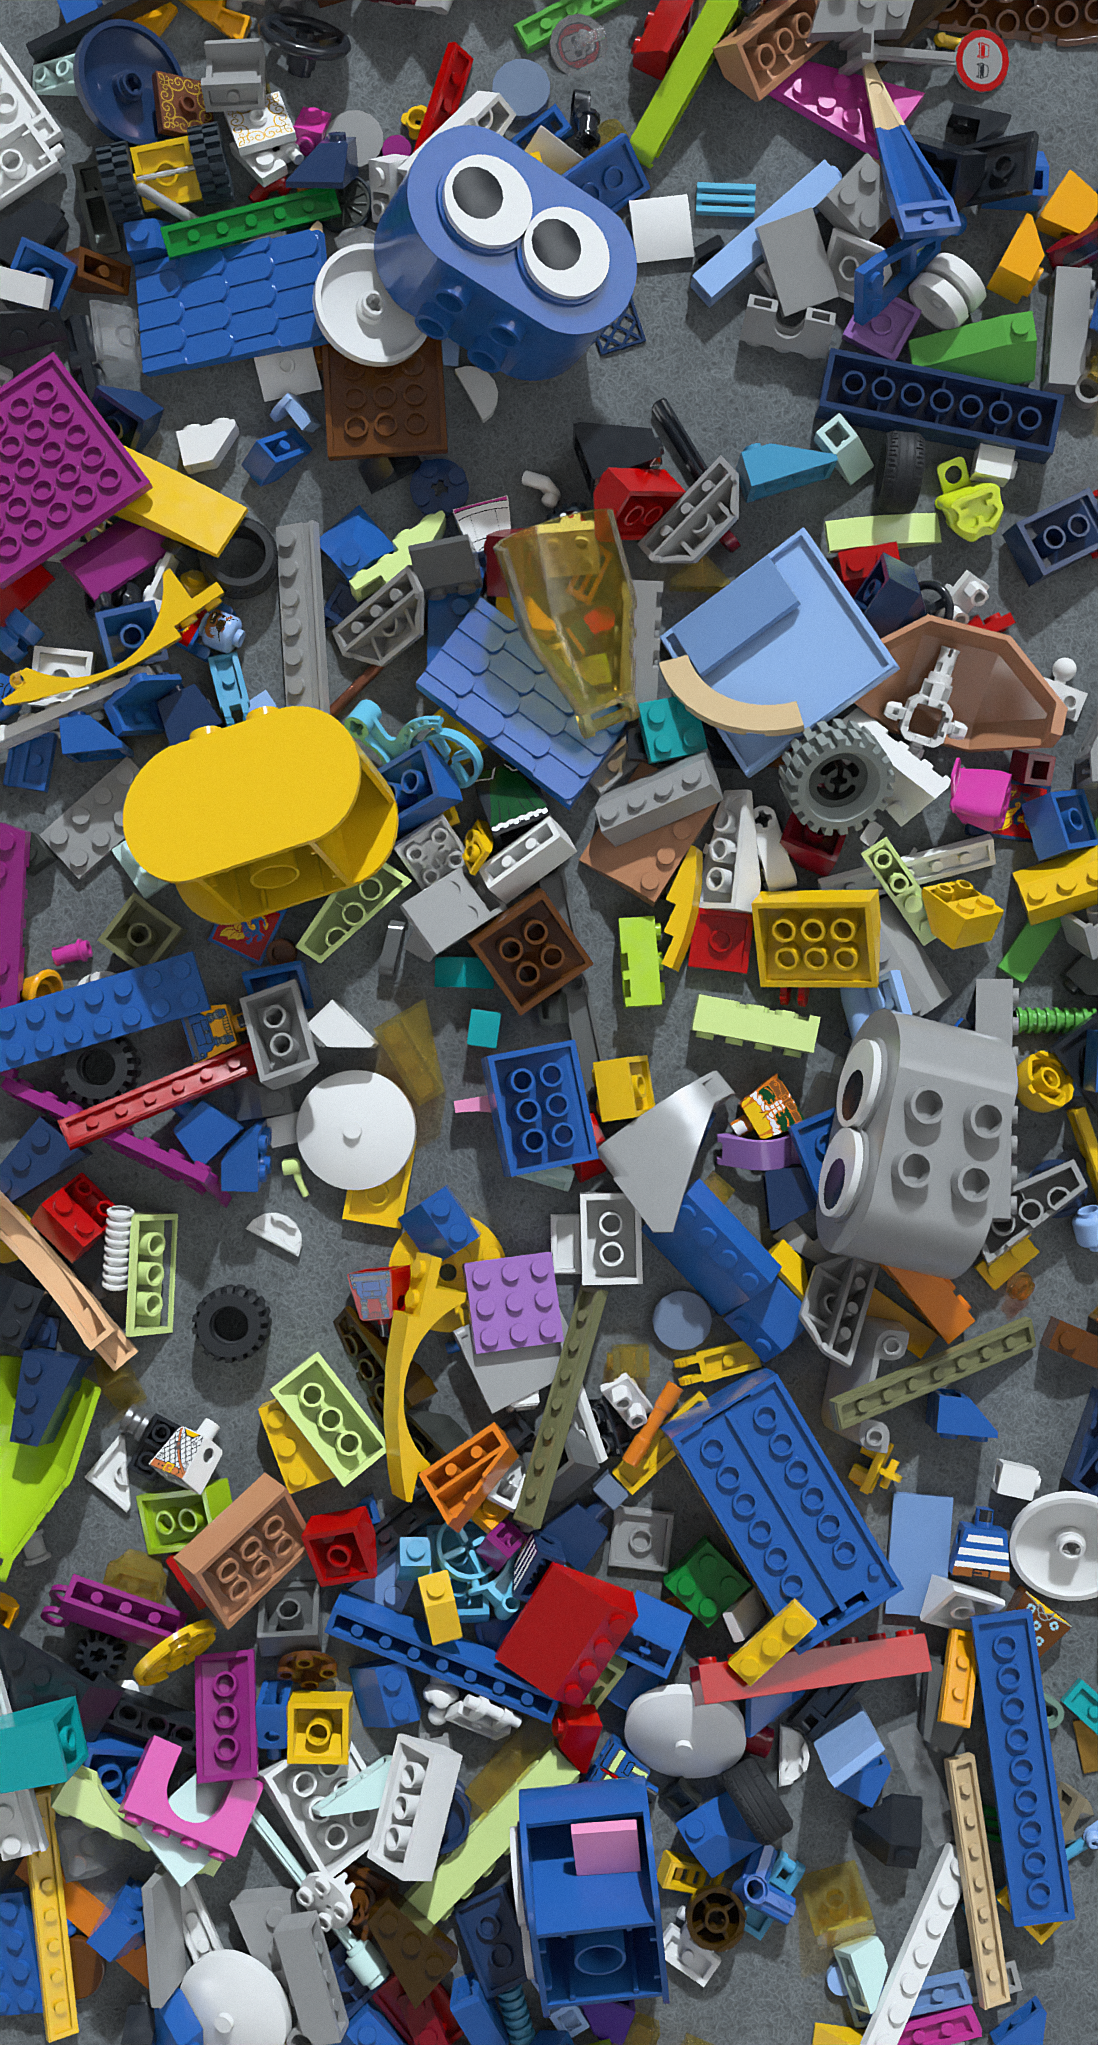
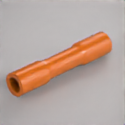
(642, 1441)

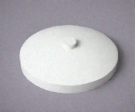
(359, 312)
(356, 1130)
(1057, 1545)
(683, 1738)
(237, 2000)

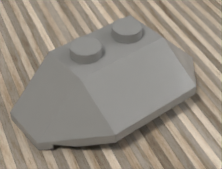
(696, 518)
(384, 622)
(838, 1305)

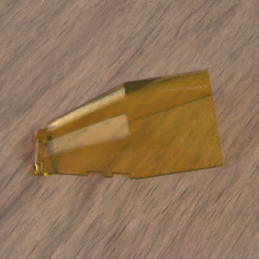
(576, 611)

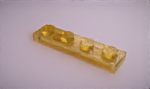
(510, 1762)

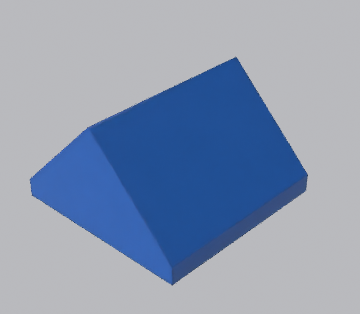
(48, 263)
(268, 977)

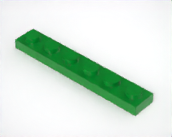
(249, 222)

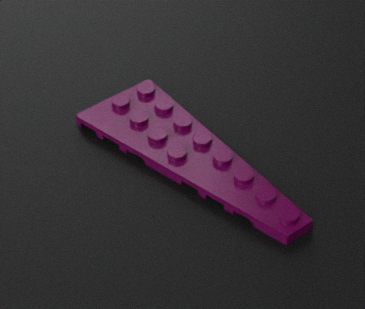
(13, 864)
(144, 1151)

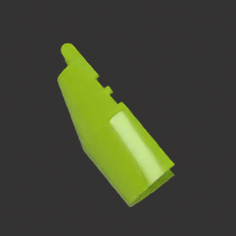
(35, 1475)

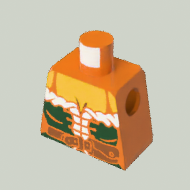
(767, 1110)

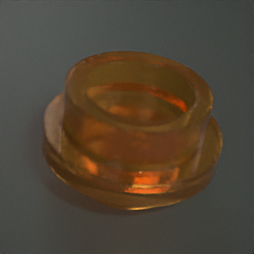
(1020, 1286)

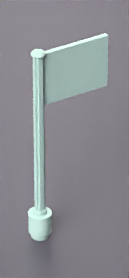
(197, 1804)

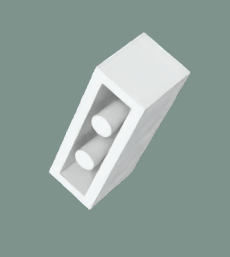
(527, 859)

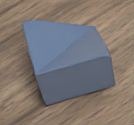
(609, 1490)

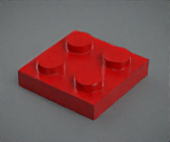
(721, 941)

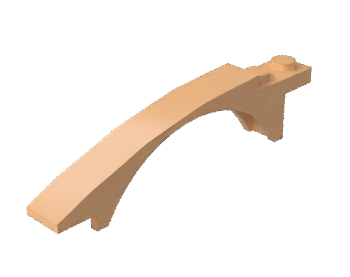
(69, 1292)

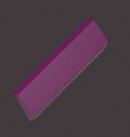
(114, 557)
(226, 1717)

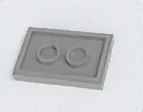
(797, 262)

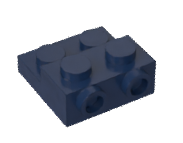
(351, 1989)

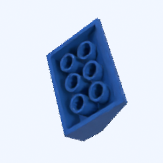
(539, 1108)
(715, 1251)

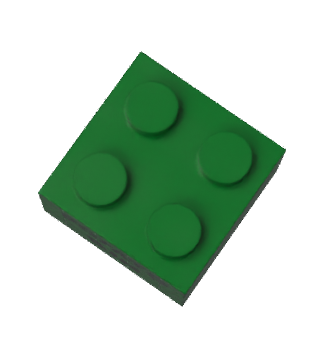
(706, 1581)

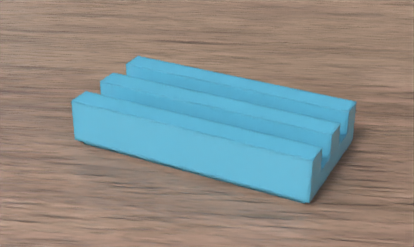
(719, 198)

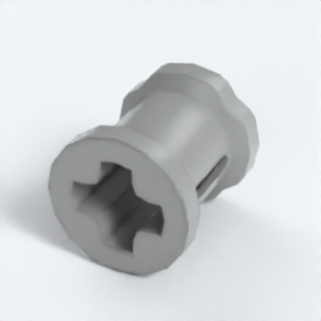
(35, 1549)

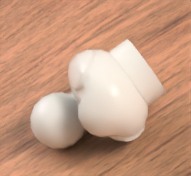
(440, 1695)

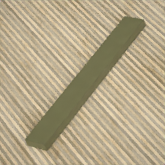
(931, 1373)
(560, 1406)

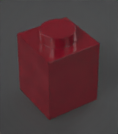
(1032, 767)

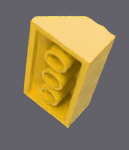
(1059, 885)

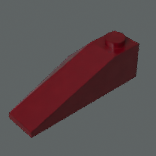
(811, 849)

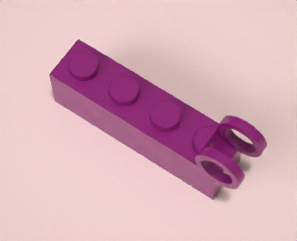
(112, 1612)

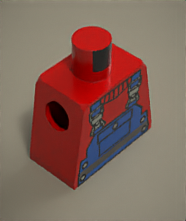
(379, 1293)

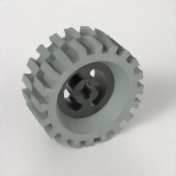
(857, 787)

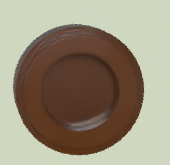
(281, 951)

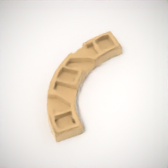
(726, 712)

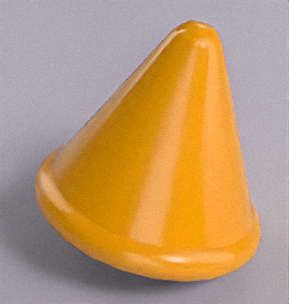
(35, 985)

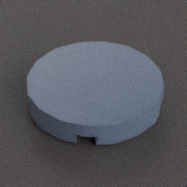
(523, 87)
(681, 1320)

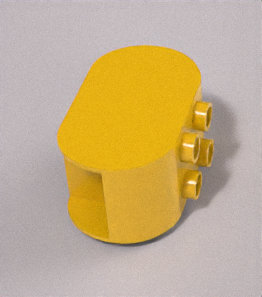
(261, 814)

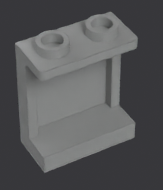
(235, 75)

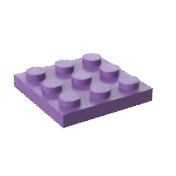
(512, 1302)

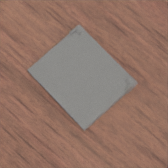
(510, 1373)

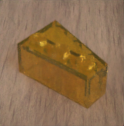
(414, 1051)

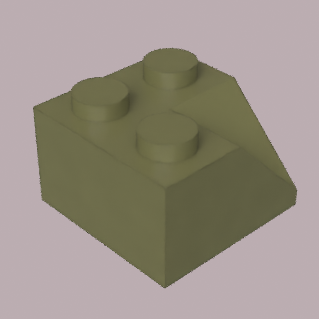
(142, 933)

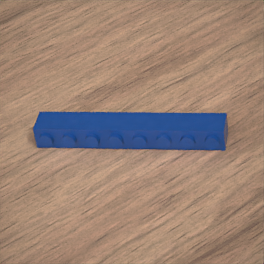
(455, 1661)

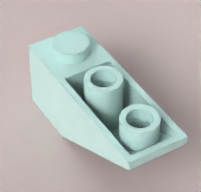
(54, 77)

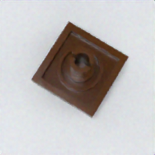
(367, 1890)

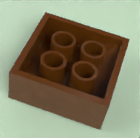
(529, 951)

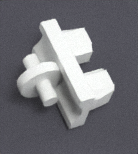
(966, 594)
(627, 1400)

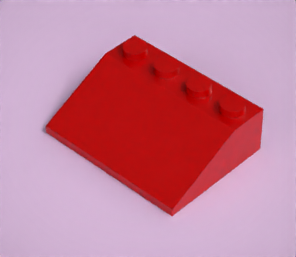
(568, 1633)

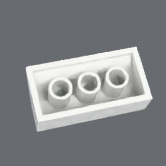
(414, 1808)

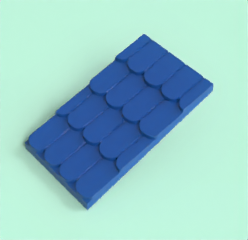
(229, 303)
(510, 703)

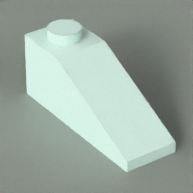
(359, 1793)

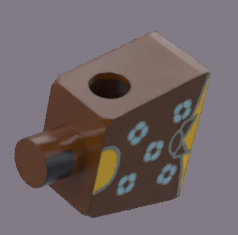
(1047, 1623)

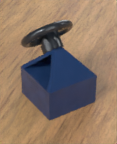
(894, 599)

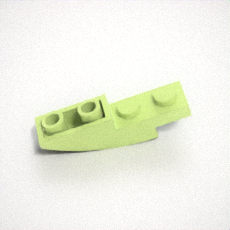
(371, 580)
(900, 886)

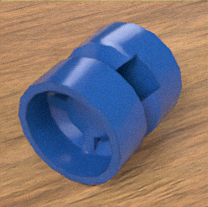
(18, 635)

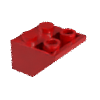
(74, 1217)

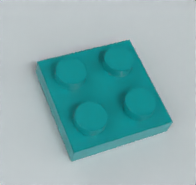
(669, 730)

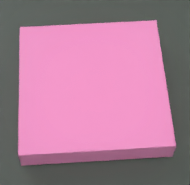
(606, 1847)

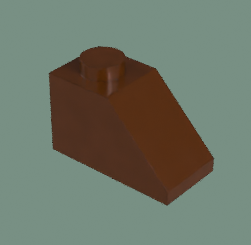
(98, 273)

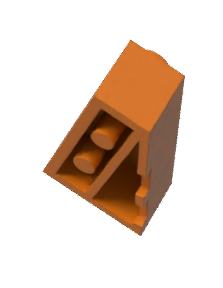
(469, 1474)

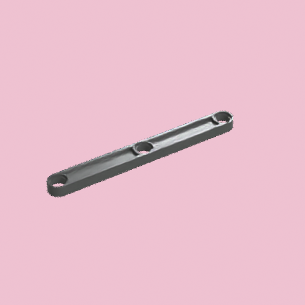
(580, 1008)

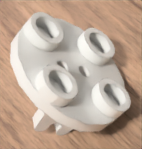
(328, 1897)

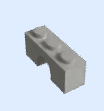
(808, 338)

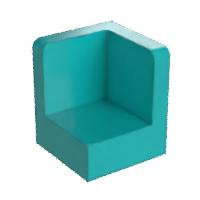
(484, 1028)

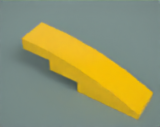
(686, 896)

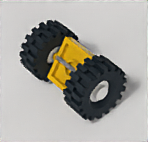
(179, 168)

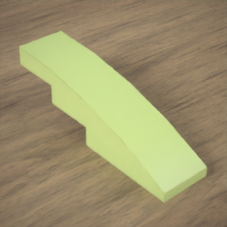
(860, 532)

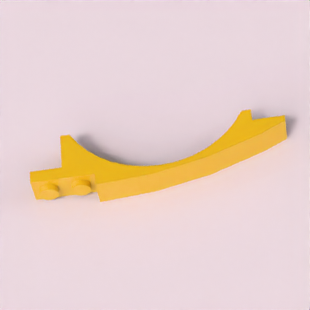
(175, 610)
(423, 1308)

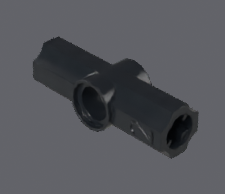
(83, 354)

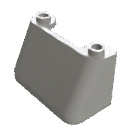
(878, 1340)

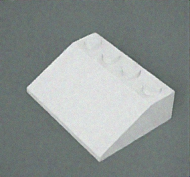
(326, 1841)

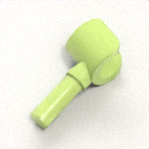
(292, 1166)

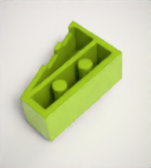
(640, 962)

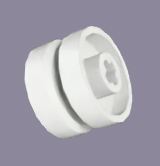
(947, 291)

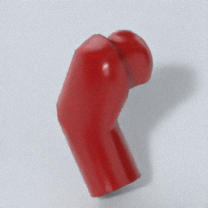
(261, 193)

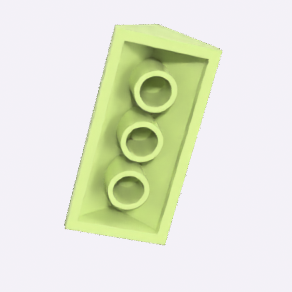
(147, 1273)

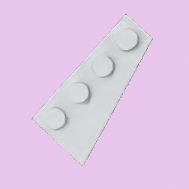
(481, 110)
(915, 780)

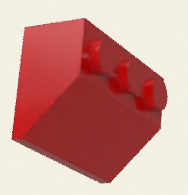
(637, 498)

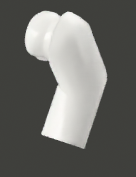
(545, 485)

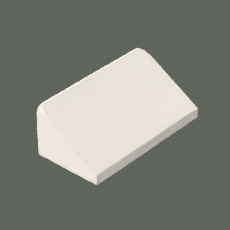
(553, 151)

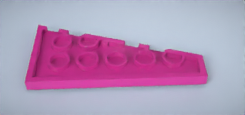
(841, 102)

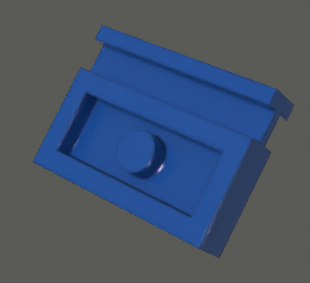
(31, 763)

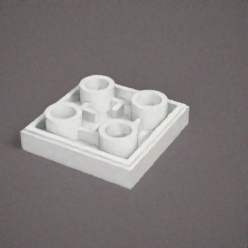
(431, 851)

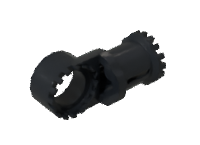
(585, 119)

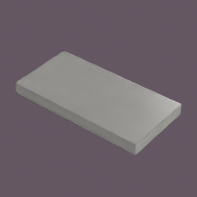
(163, 1936)

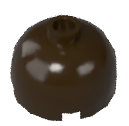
(715, 1918)

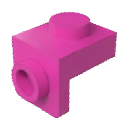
(311, 128)

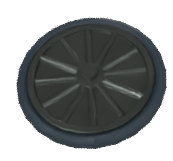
(354, 207)

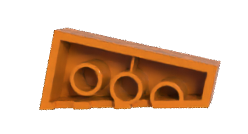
(934, 1301)

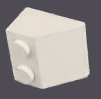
(338, 1029)

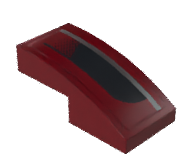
(1075, 250)

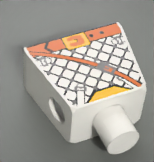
(189, 1457)

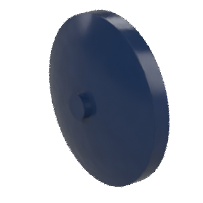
(116, 81)

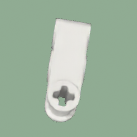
(772, 856)

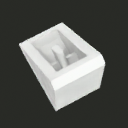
(508, 1489)

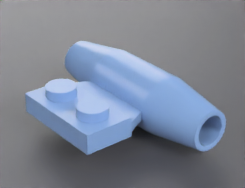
(862, 1002)

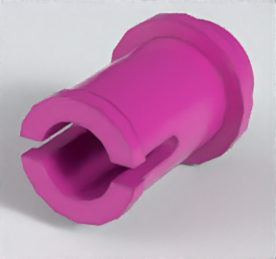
(73, 952)

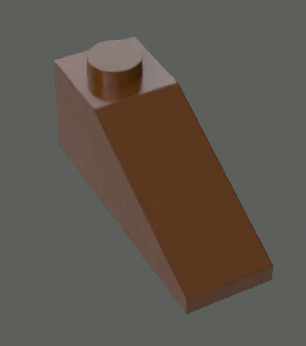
(1071, 1341)

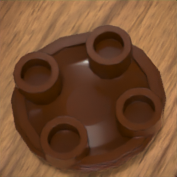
(307, 1668)

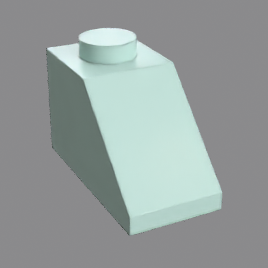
(863, 1970)

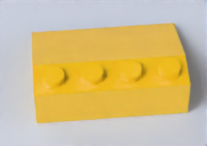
(818, 938)

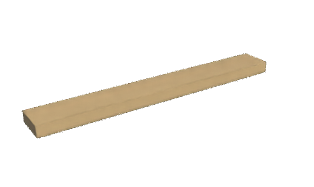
(977, 1880)

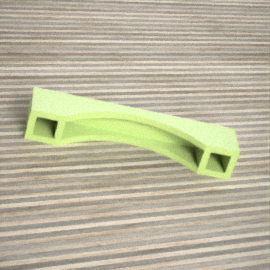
(90, 1802)

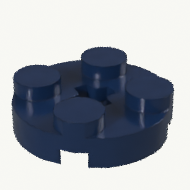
(430, 474)

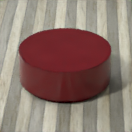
(730, 542)

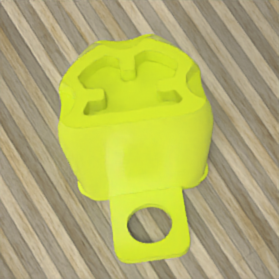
(969, 507)

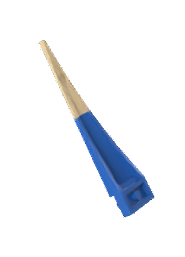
(912, 188)

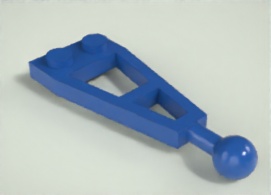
(869, 278)

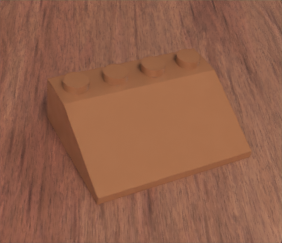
(651, 860)
(245, 1550)

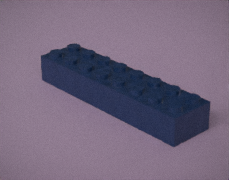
(939, 405)

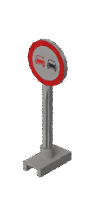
(978, 59)

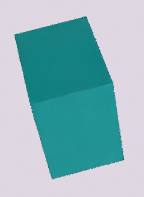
(462, 973)

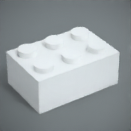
(610, 1239)

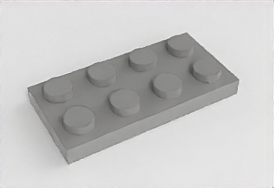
(93, 823)

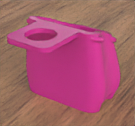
(980, 796)

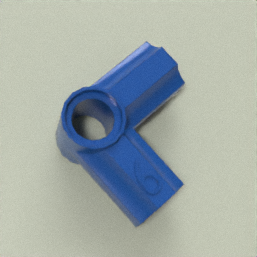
(766, 1898)

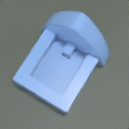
(297, 409)

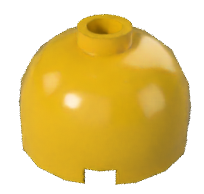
(1043, 1083)

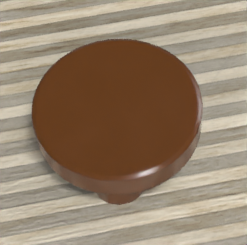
(87, 1966)

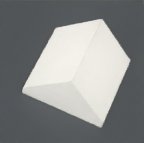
(845, 255)
(952, 1602)

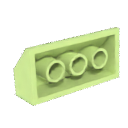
(330, 1418)

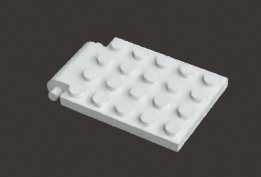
(25, 135)

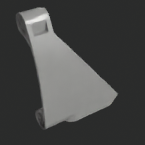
(659, 1149)

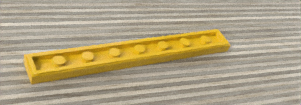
(52, 1930)

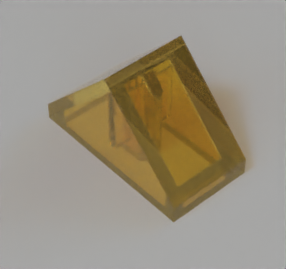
(699, 577)
(119, 1386)

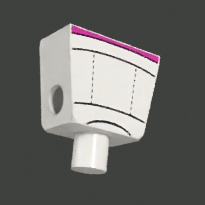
(482, 519)

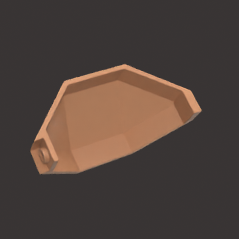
(993, 689)

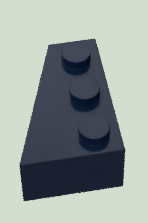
(37, 1159)
(44, 1394)
(1082, 1461)

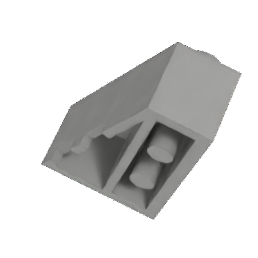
(842, 18)
(258, 1916)

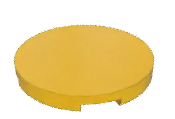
(175, 1652)

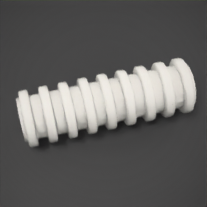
(117, 1248)

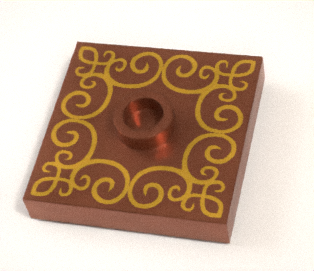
(178, 104)

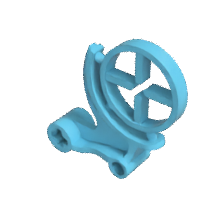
(365, 725)
(498, 1591)

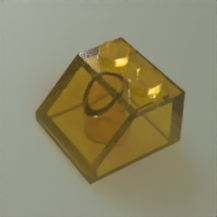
(837, 1904)

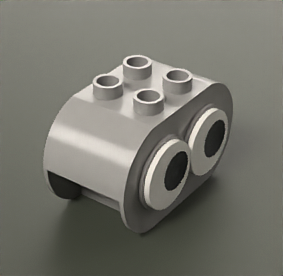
(916, 1144)

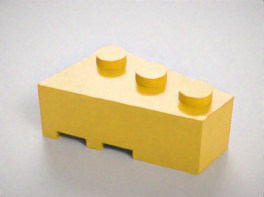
(294, 1454)

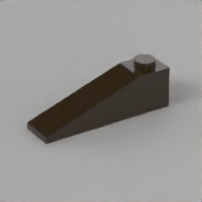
(370, 1349)

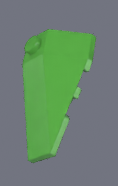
(990, 349)

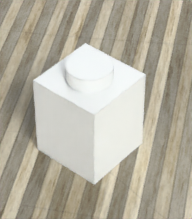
(993, 465)
(1015, 1479)

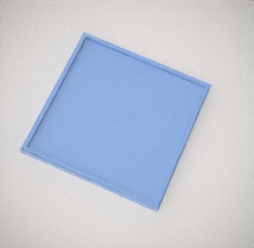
(814, 655)

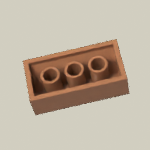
(768, 47)

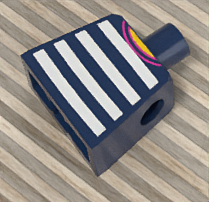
(534, 1560)

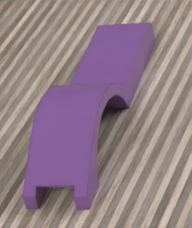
(756, 1154)

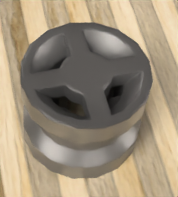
(135, 1422)

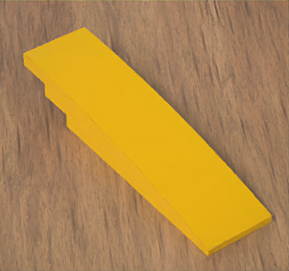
(183, 508)

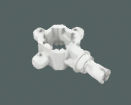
(934, 693)

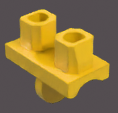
(868, 1478)

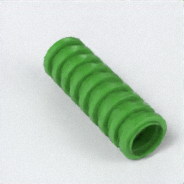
(1051, 1020)

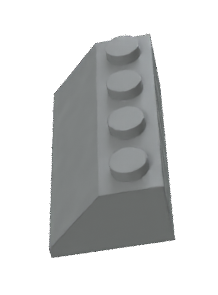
(659, 798)
(903, 952)

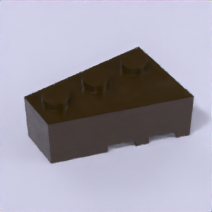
(411, 1944)

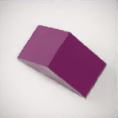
(501, 1544)

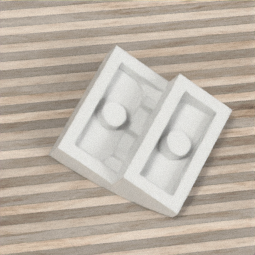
(661, 228)

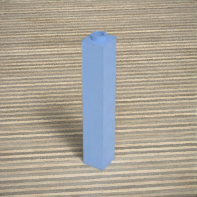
(744, 252)

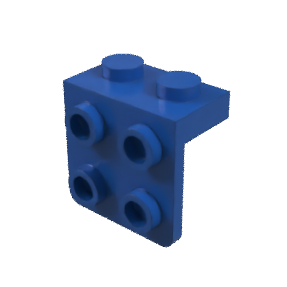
(134, 707)

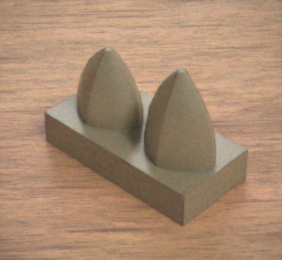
(1072, 1808)

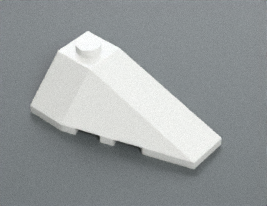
(731, 858)

